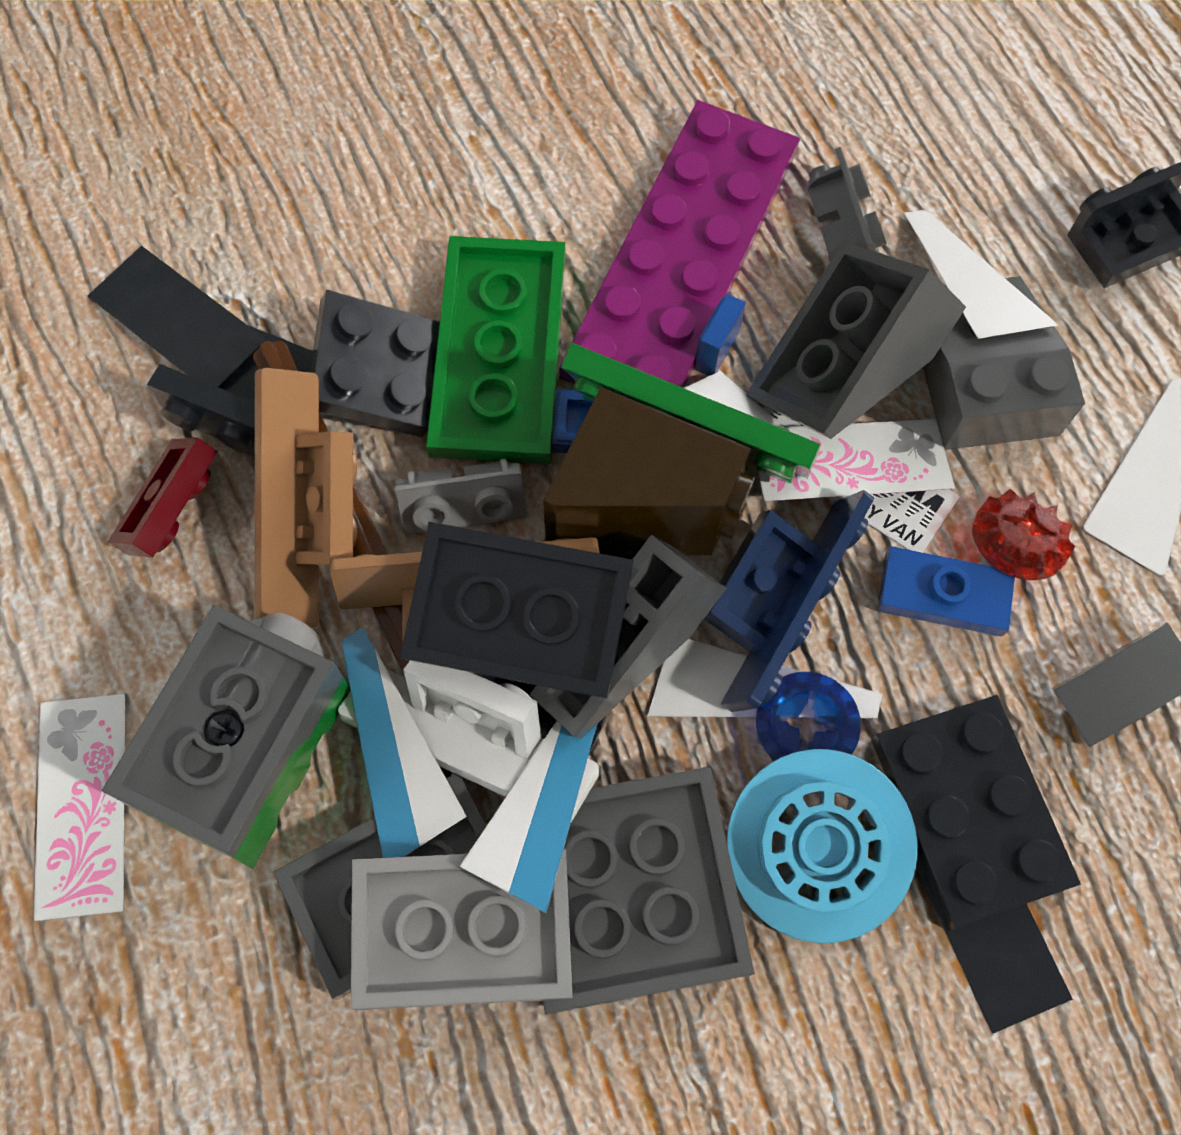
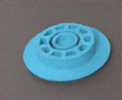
(822, 846)

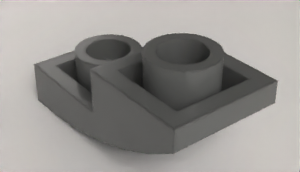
(1124, 685)

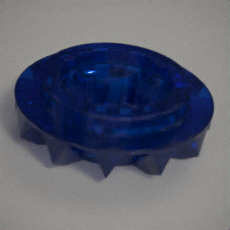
(831, 706)

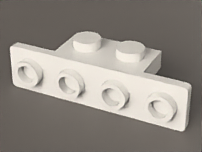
(473, 725)

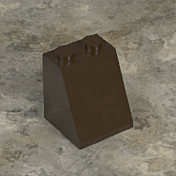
(646, 476)

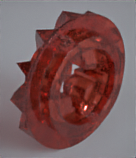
(1000, 540)

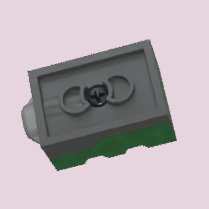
(232, 732)

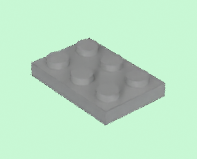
(450, 938)

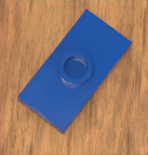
(946, 591)

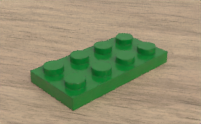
(497, 350)
(776, 449)

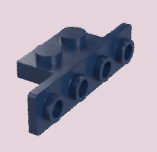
(774, 590)

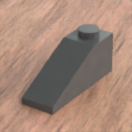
(662, 610)

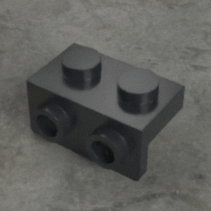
(1130, 226)

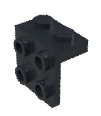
(218, 411)

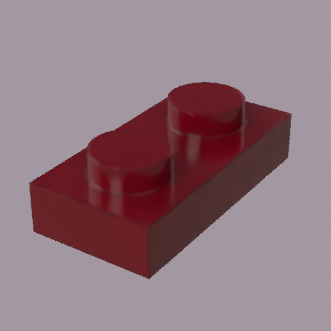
(153, 514)

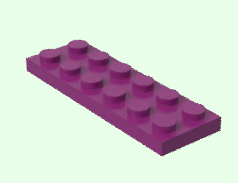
(687, 243)

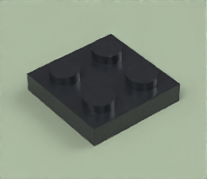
(374, 363)

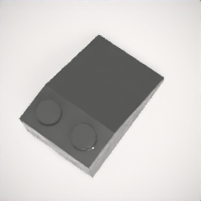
(856, 339)
(1002, 384)

